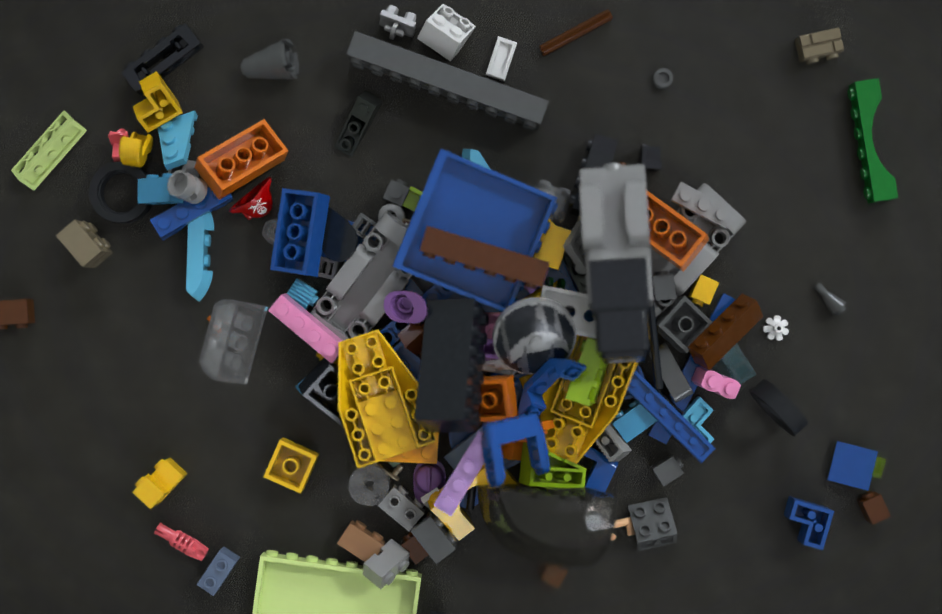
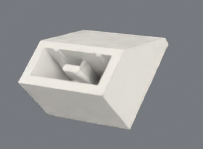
(446, 32)

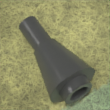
(834, 303)

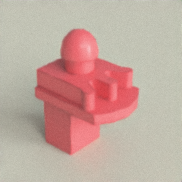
(114, 138)

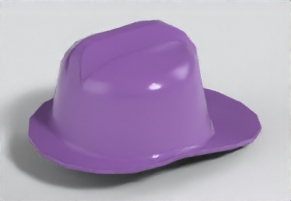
(405, 307)
(427, 478)

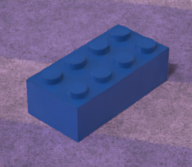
(300, 232)

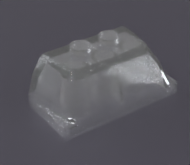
(232, 340)

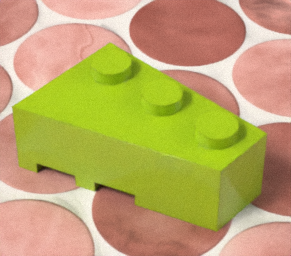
(587, 386)
(561, 474)

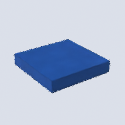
(852, 465)

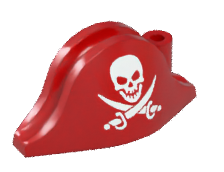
(256, 202)

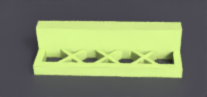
(49, 151)

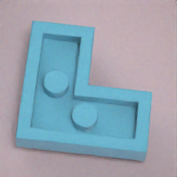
(696, 414)

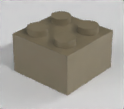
(84, 243)

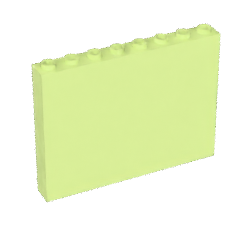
(328, 587)

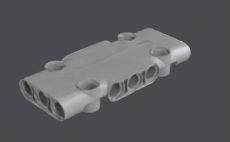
(705, 257)
(364, 282)

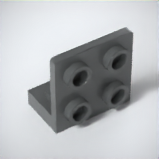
(653, 524)

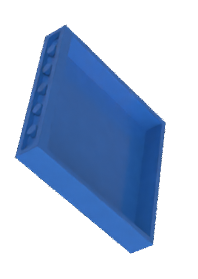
(478, 206)

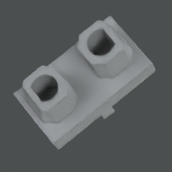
(396, 24)

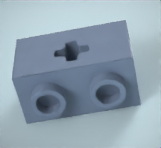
(218, 571)

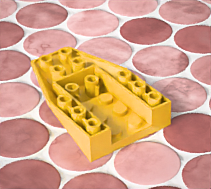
(377, 400)
(578, 424)

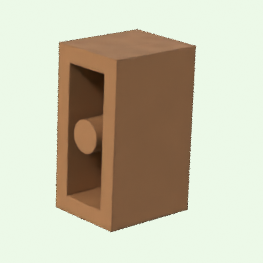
(361, 541)

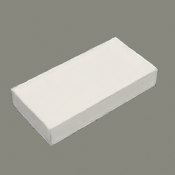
(501, 59)

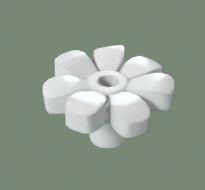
(776, 328)

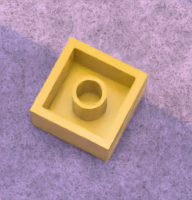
(291, 465)

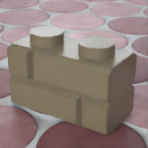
(819, 45)

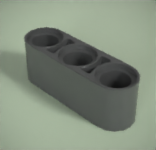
(672, 375)

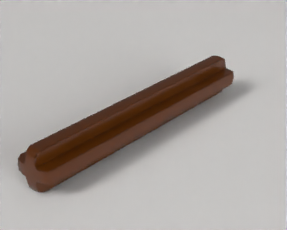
(575, 32)

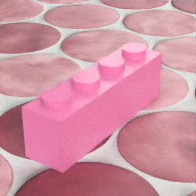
(306, 327)

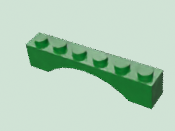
(879, 183)

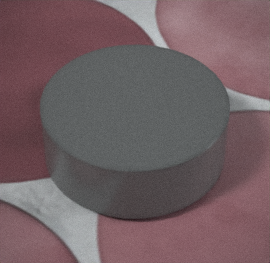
(662, 78)

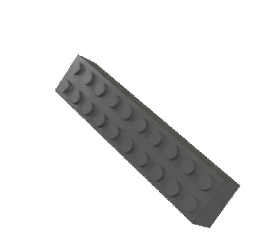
(446, 81)

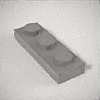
(702, 205)

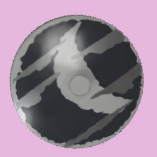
(533, 333)

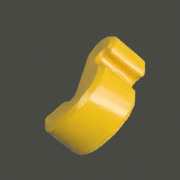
(134, 149)

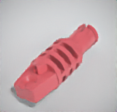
(182, 542)

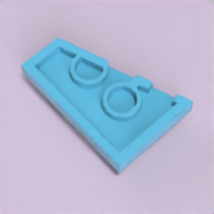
(175, 139)

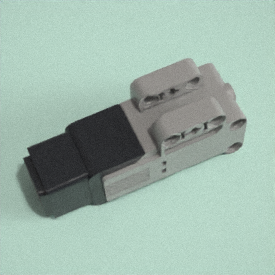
(617, 259)

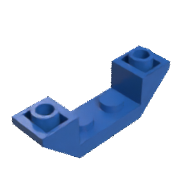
(540, 382)

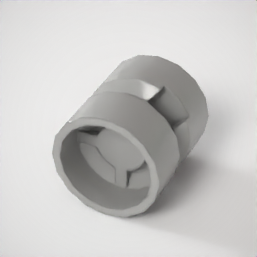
(187, 187)

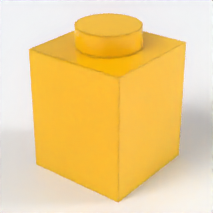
(703, 290)

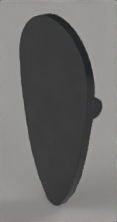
(339, 237)

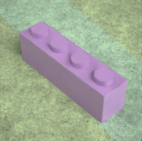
(461, 477)

